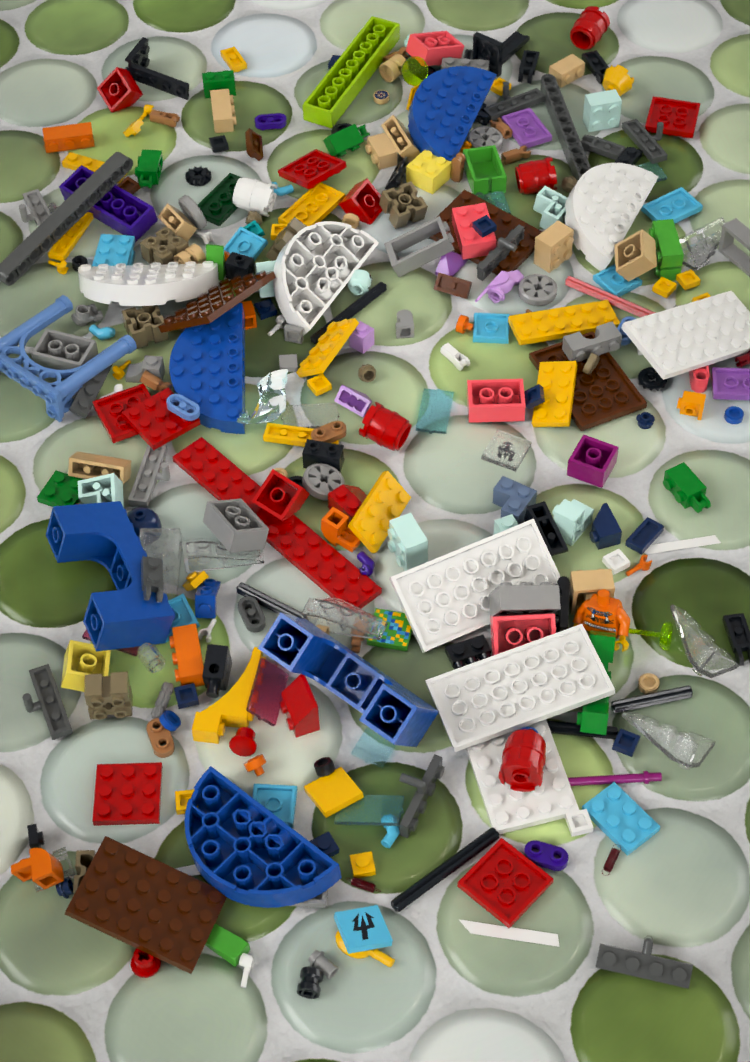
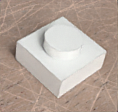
(616, 561)
(579, 822)

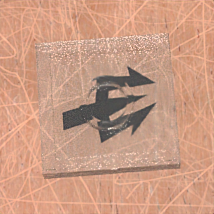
(506, 450)

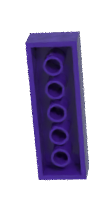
(116, 208)

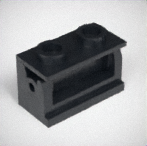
(324, 453)

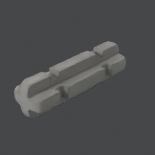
(162, 700)

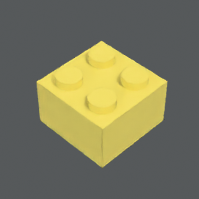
(428, 171)
(83, 660)

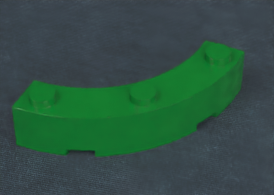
(595, 714)

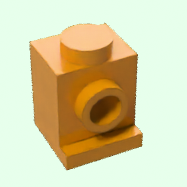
(692, 404)

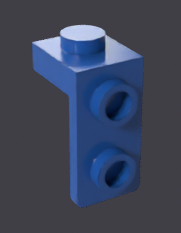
(206, 599)

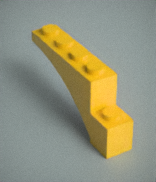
(230, 708)

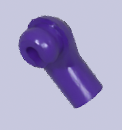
(368, 564)

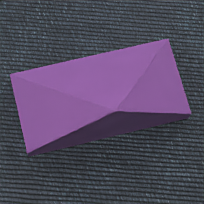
(450, 264)
(353, 400)

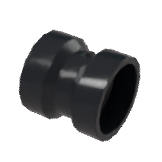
(309, 983)

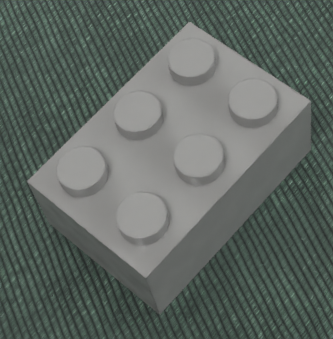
(63, 350)
(235, 525)
(524, 599)

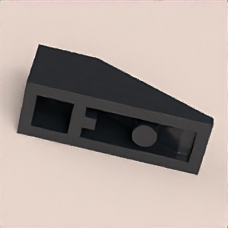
(547, 527)

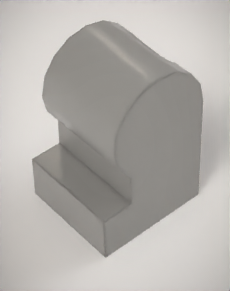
(404, 324)

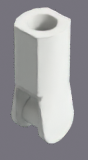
(457, 359)

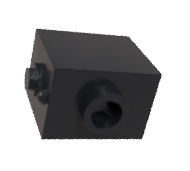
(239, 265)

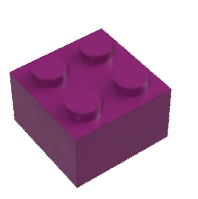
(592, 461)

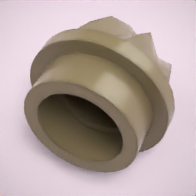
(568, 183)
(253, 216)
(367, 373)

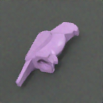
(501, 285)

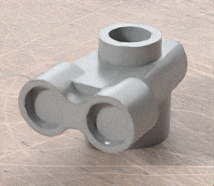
(86, 314)

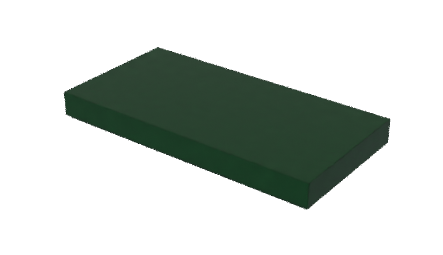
(218, 203)

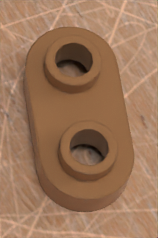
(330, 432)
(160, 736)

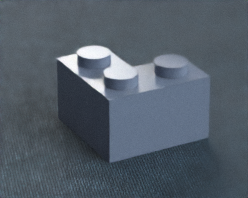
(513, 498)

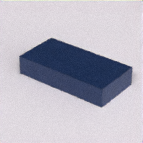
(644, 535)

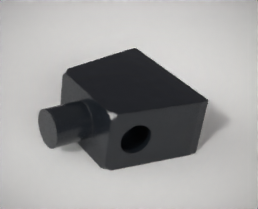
(216, 669)

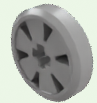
(485, 136)
(192, 212)
(537, 290)
(324, 472)

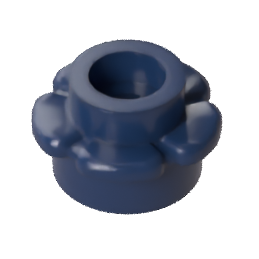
(645, 420)
(65, 888)

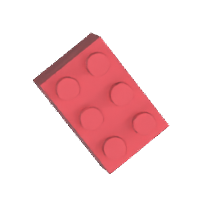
(434, 46)
(469, 241)
(496, 400)
(519, 629)

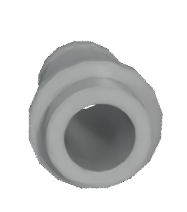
(319, 961)

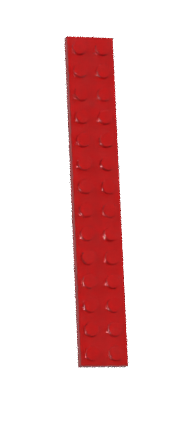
(289, 537)

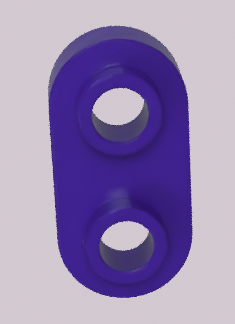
(270, 121)
(545, 856)

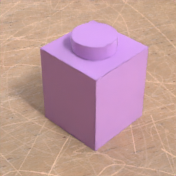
(362, 337)

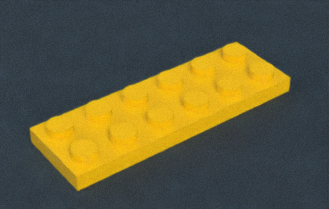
(561, 321)

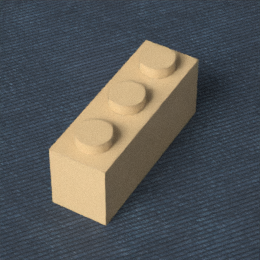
(223, 110)
(400, 138)
(92, 465)

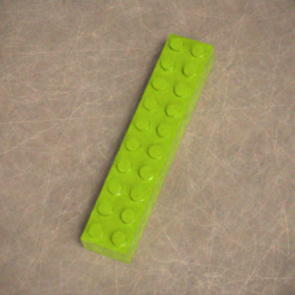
(351, 72)

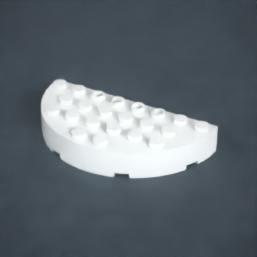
(604, 208)
(317, 268)
(147, 283)

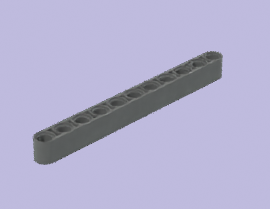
(564, 126)
(64, 218)

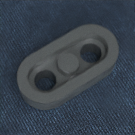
(253, 615)

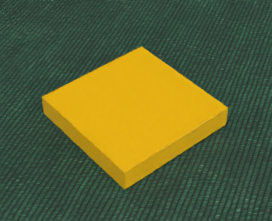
(333, 792)

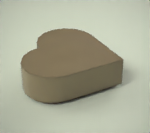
(591, 363)

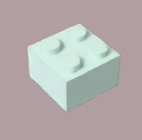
(602, 110)
(407, 542)

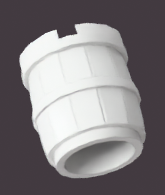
(254, 195)

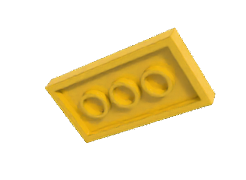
(313, 205)
(327, 347)
(558, 384)
(382, 504)

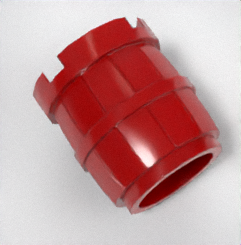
(589, 28)
(535, 175)
(385, 427)
(523, 760)

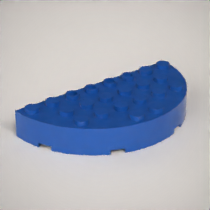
(447, 108)
(210, 369)
(250, 850)

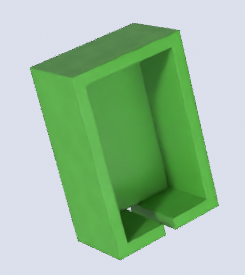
(484, 170)
(668, 249)

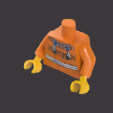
(604, 615)

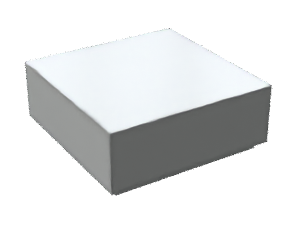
(293, 333)
(288, 362)

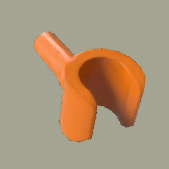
(643, 565)

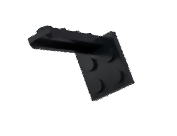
(496, 51)
(138, 60)

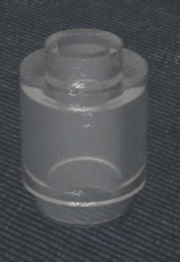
(151, 657)

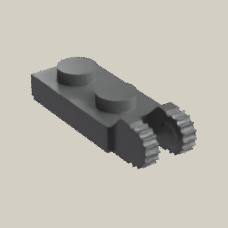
(602, 147)
(152, 577)

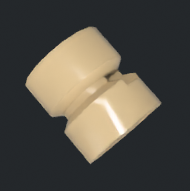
(392, 68)
(191, 253)

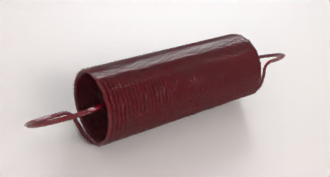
(609, 864)
(370, 887)

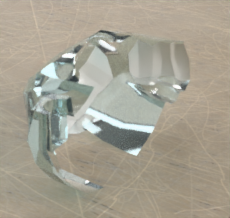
(272, 399)

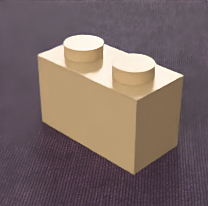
(567, 70)
(381, 151)
(177, 222)

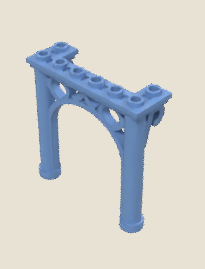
(58, 393)

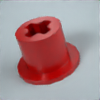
(243, 743)
(144, 964)

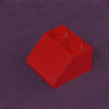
(119, 90)
(363, 201)
(280, 496)
(346, 499)
(300, 707)

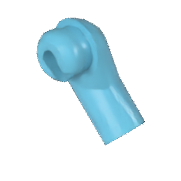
(283, 190)
(102, 333)
(391, 835)

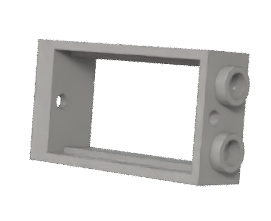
(741, 233)
(424, 255)

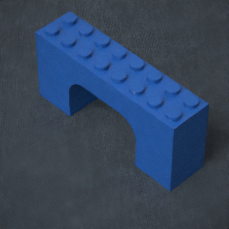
(108, 537)
(383, 702)

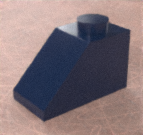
(605, 529)

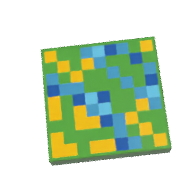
(397, 632)

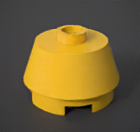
(617, 79)

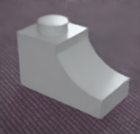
(152, 364)

